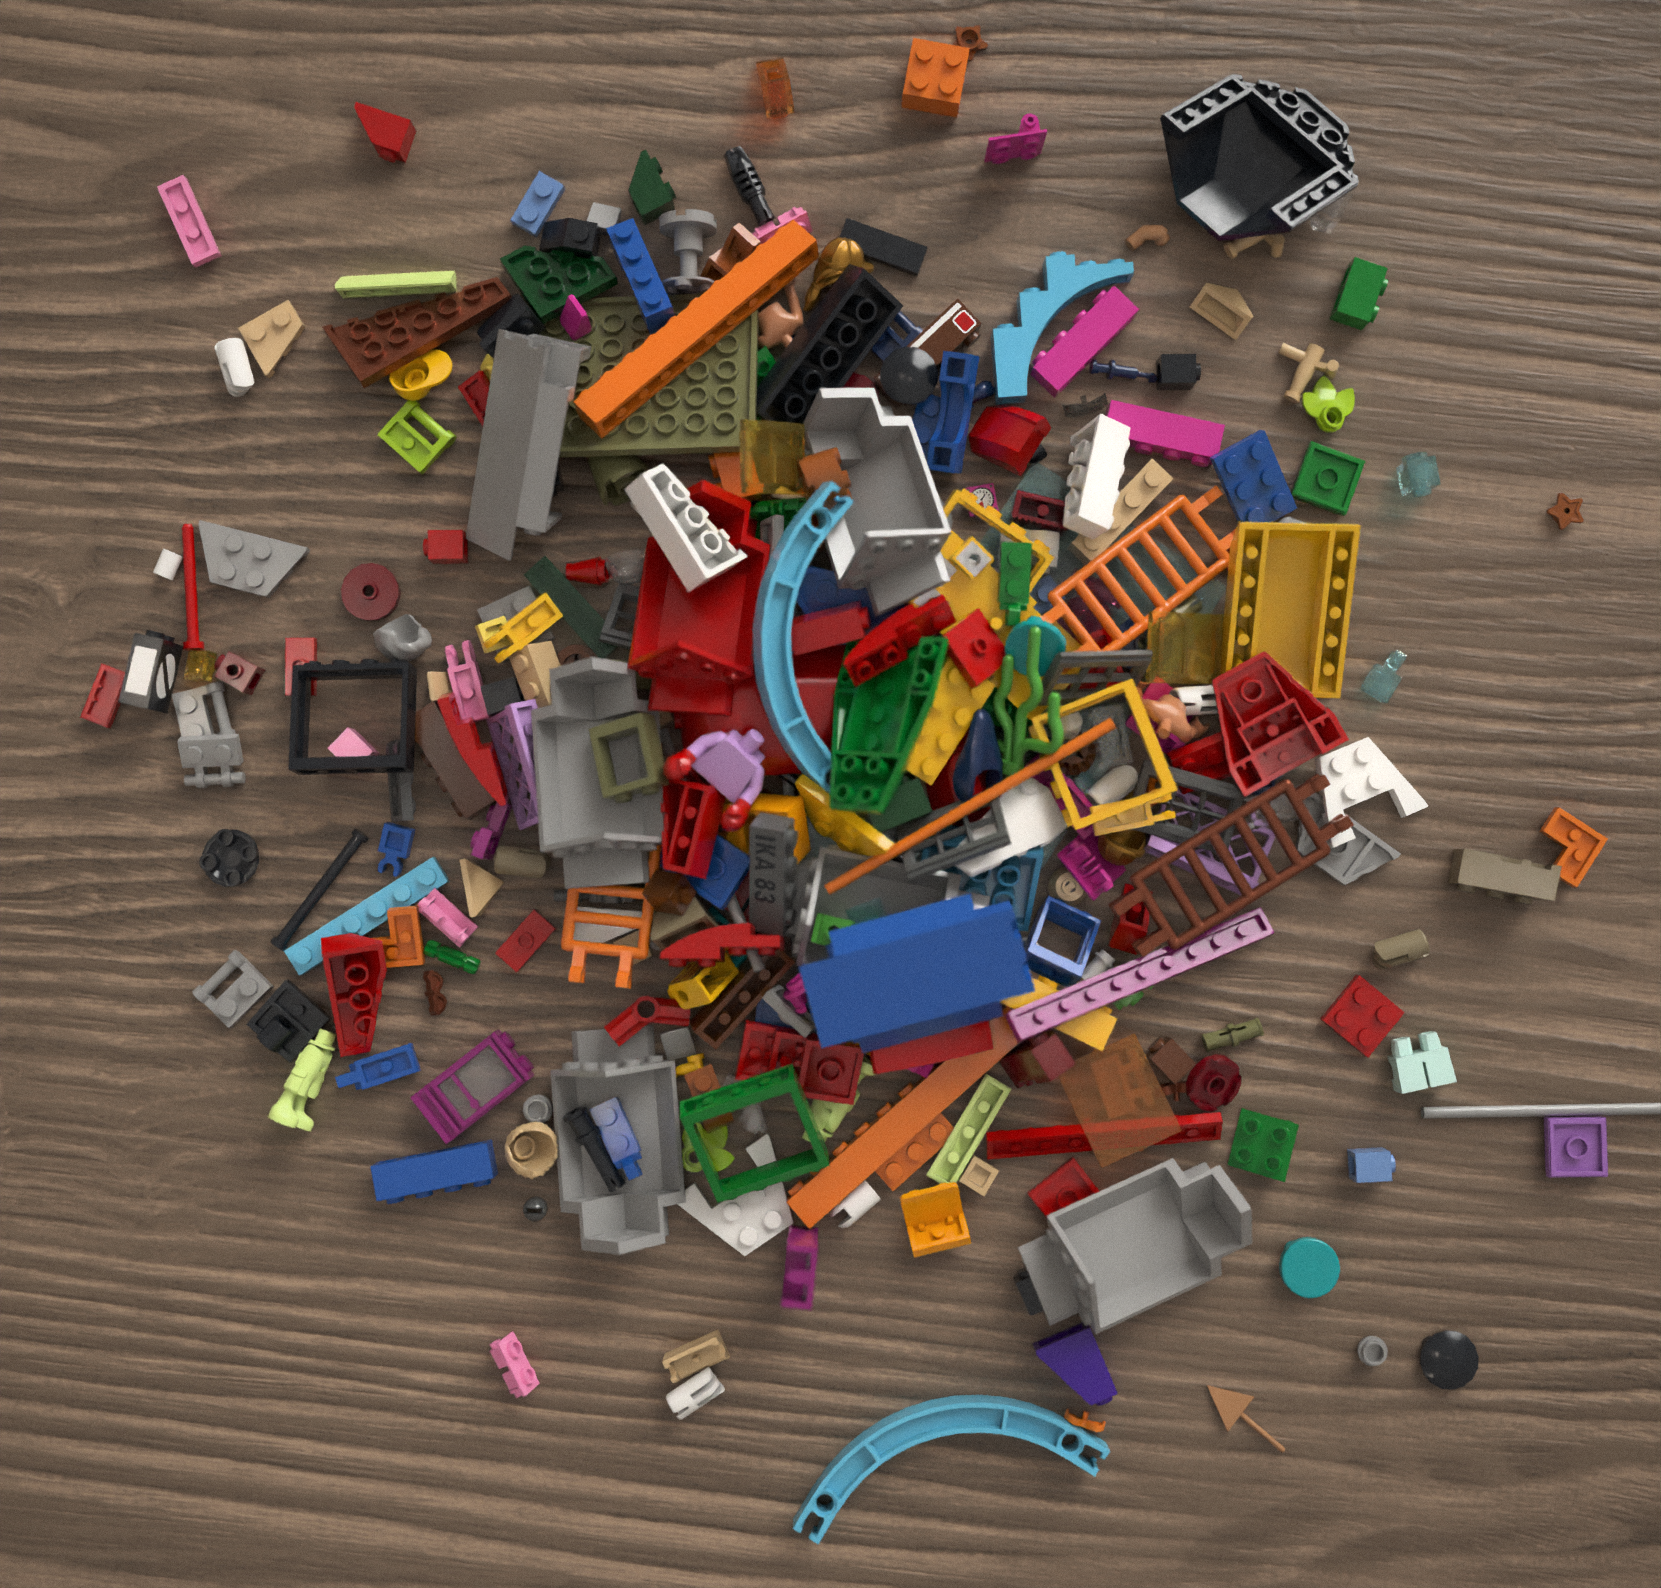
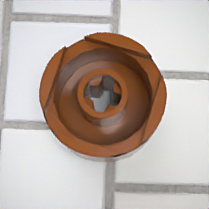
(823, 468)

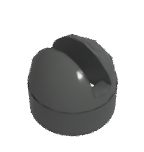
(535, 1203)

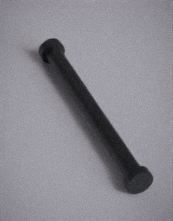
(319, 889)

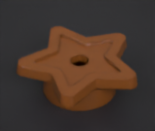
(972, 34)
(1560, 516)

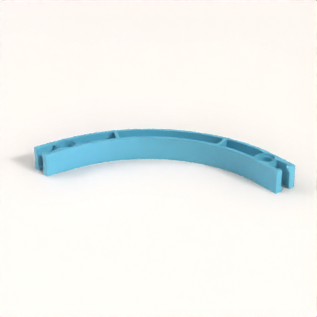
(773, 633)
(934, 1420)

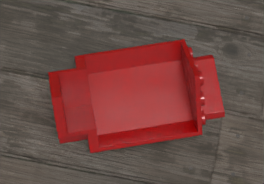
(702, 638)

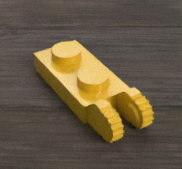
(525, 626)
(1130, 819)

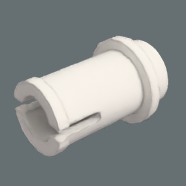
(1098, 965)

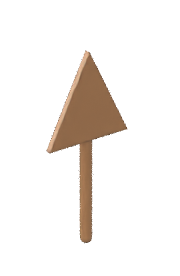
(1231, 1407)

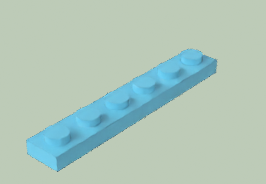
(369, 913)

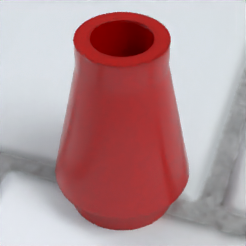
(588, 571)

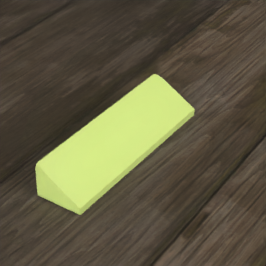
(396, 284)
(969, 1130)

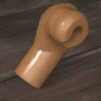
(1148, 232)

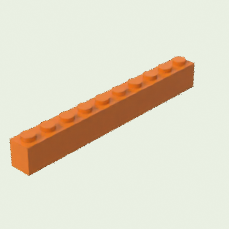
(696, 328)
(895, 1127)

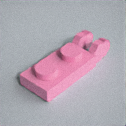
(466, 682)

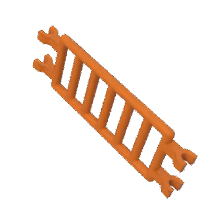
(1119, 549)
(626, 953)

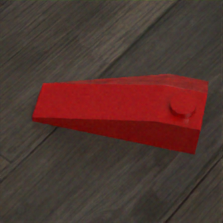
(355, 980)

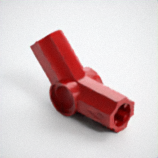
(630, 1022)

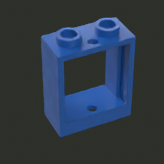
(1049, 963)

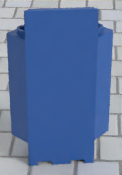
(916, 974)

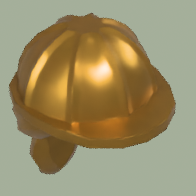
(831, 264)
(1122, 846)

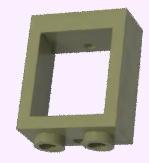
(652, 751)

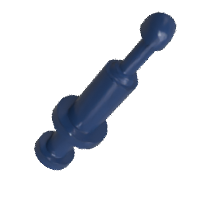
(1119, 371)

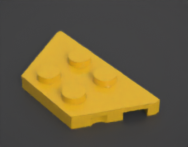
(843, 827)

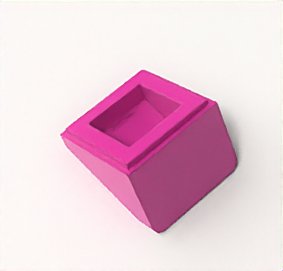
(575, 319)

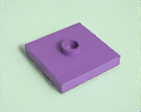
(1575, 1147)

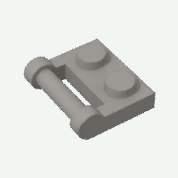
(194, 713)
(239, 996)

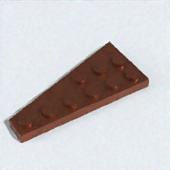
(411, 329)

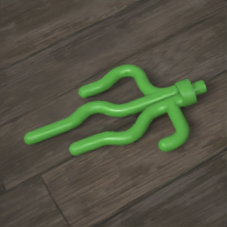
(1014, 741)

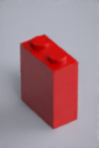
(829, 627)

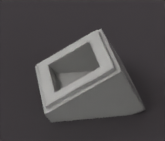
(604, 216)
(678, 1043)

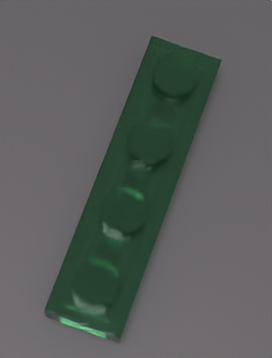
(572, 605)

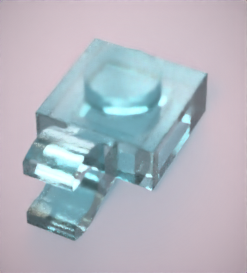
(1382, 679)

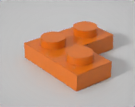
(1579, 842)
(405, 941)

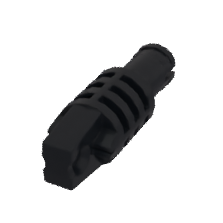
(748, 184)

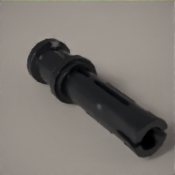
(588, 1136)

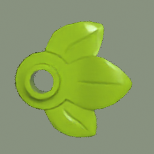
(1328, 402)
(714, 1143)

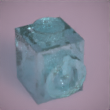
(1418, 474)

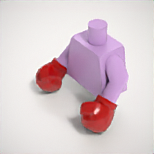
(730, 765)

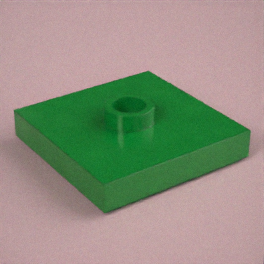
(1327, 478)

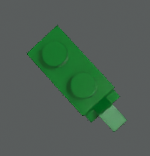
(1014, 580)

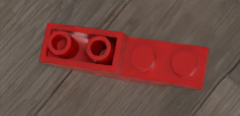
(890, 639)
(710, 945)

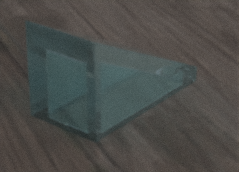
(1084, 781)
(867, 911)

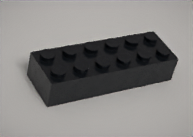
(827, 346)

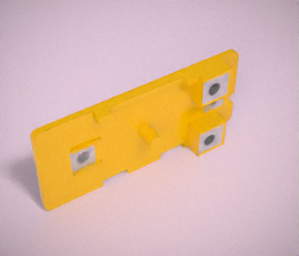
(978, 588)

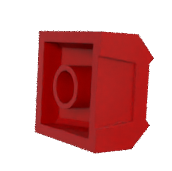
(1008, 436)

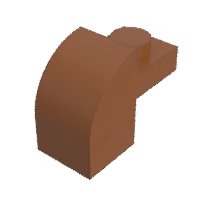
(737, 247)
(704, 1081)

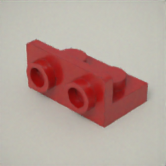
(1201, 757)

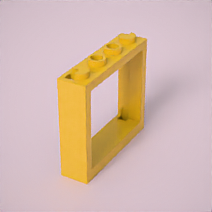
(1012, 532)
(1148, 737)

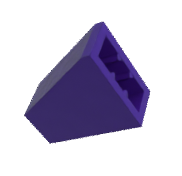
(1078, 1362)

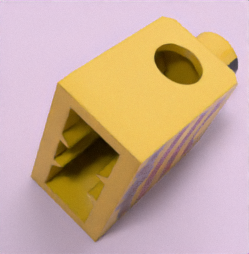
(694, 990)

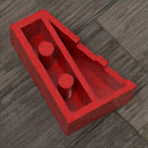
(690, 826)

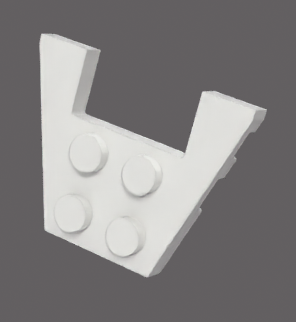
(1360, 774)
(751, 1216)

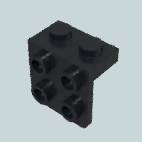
(513, 317)

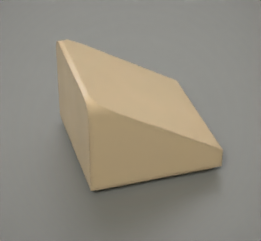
(438, 684)

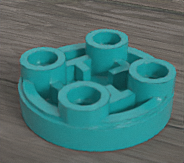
(1050, 644)
(1309, 1267)

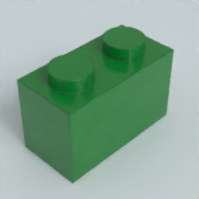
(1359, 293)

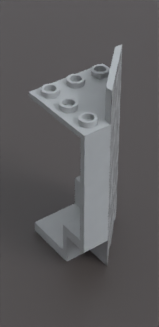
(522, 438)
(897, 521)
(593, 835)
(886, 881)
(647, 1089)
(1137, 1244)

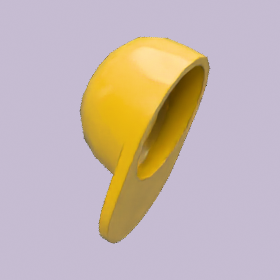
(420, 375)

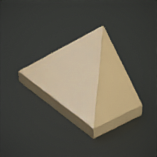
(1223, 308)
(479, 886)

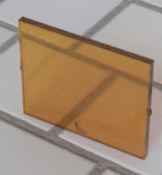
(1118, 1101)

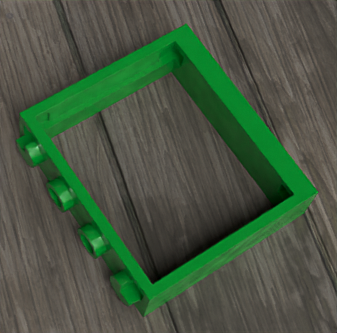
(741, 1095)

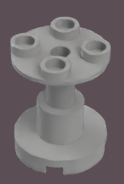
(688, 238)

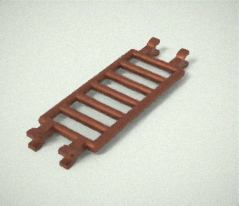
(1212, 833)

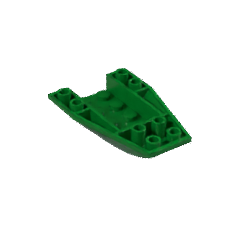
(880, 726)

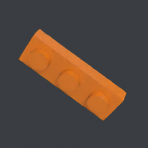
(915, 1152)

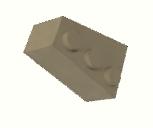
(1504, 876)

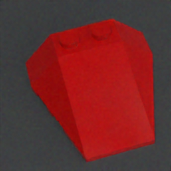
(1270, 722)

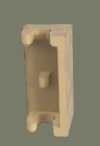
(695, 1356)

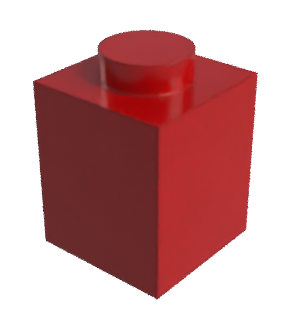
(446, 547)

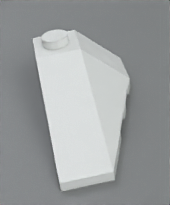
(1031, 821)

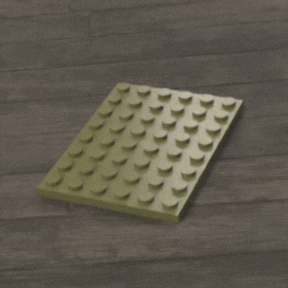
(687, 416)

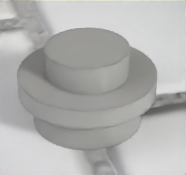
(537, 1108)
(1372, 1350)

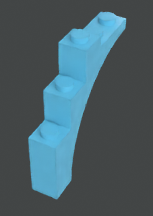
(1037, 308)

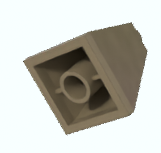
(672, 928)

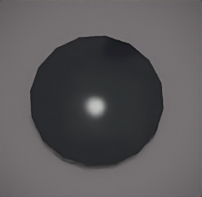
(908, 375)
(230, 858)
(1448, 1359)

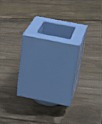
(1370, 1165)

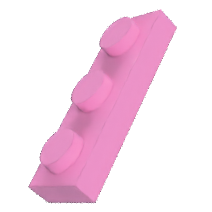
(189, 221)

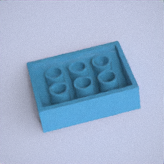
(1012, 880)

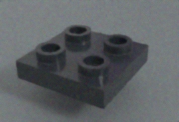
(288, 1021)

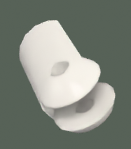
(856, 1204)

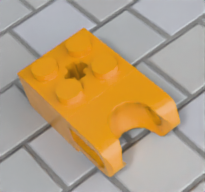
(777, 805)

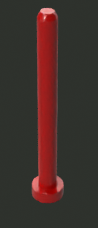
(190, 583)

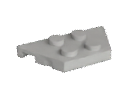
(247, 559)
(1351, 858)

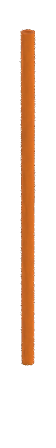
(970, 806)

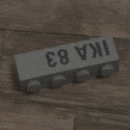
(772, 873)

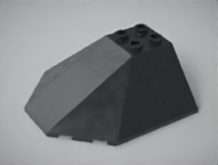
(1256, 157)

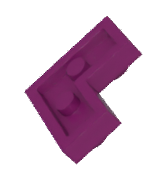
(487, 840)

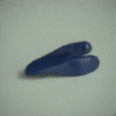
(979, 754)

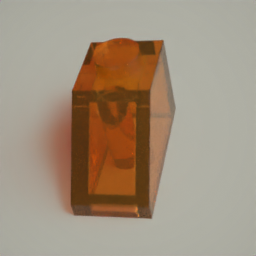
(775, 88)

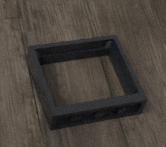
(343, 670)

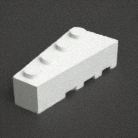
(1095, 475)
(682, 528)

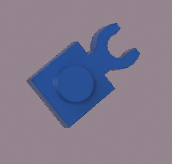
(397, 844)

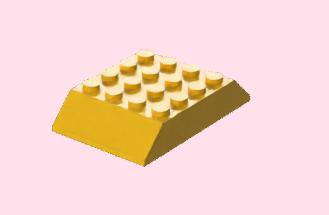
(1291, 599)

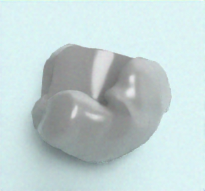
(402, 638)

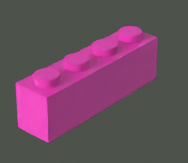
(1083, 341)
(1168, 433)

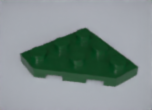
(551, 277)

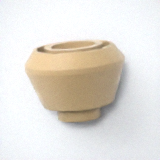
(1058, 890)

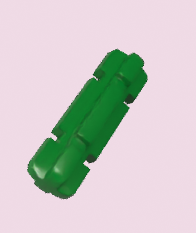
(452, 957)

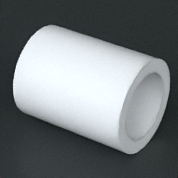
(167, 564)

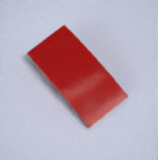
(479, 757)
(933, 1048)
(823, 1072)

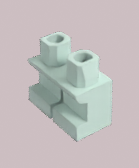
(1421, 1067)

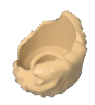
(531, 1149)

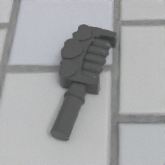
(561, 896)

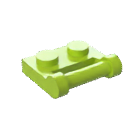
(410, 443)

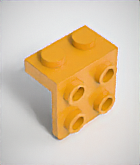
(935, 1219)

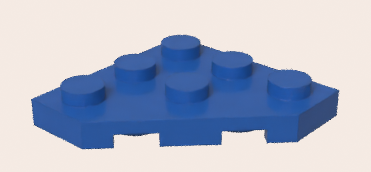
(821, 591)

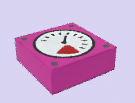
(986, 496)

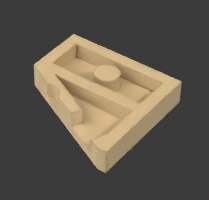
(272, 335)

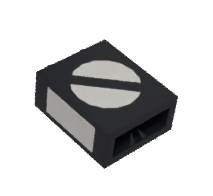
(151, 671)

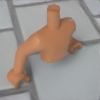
(777, 324)
(1171, 716)

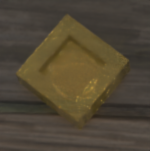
(200, 666)

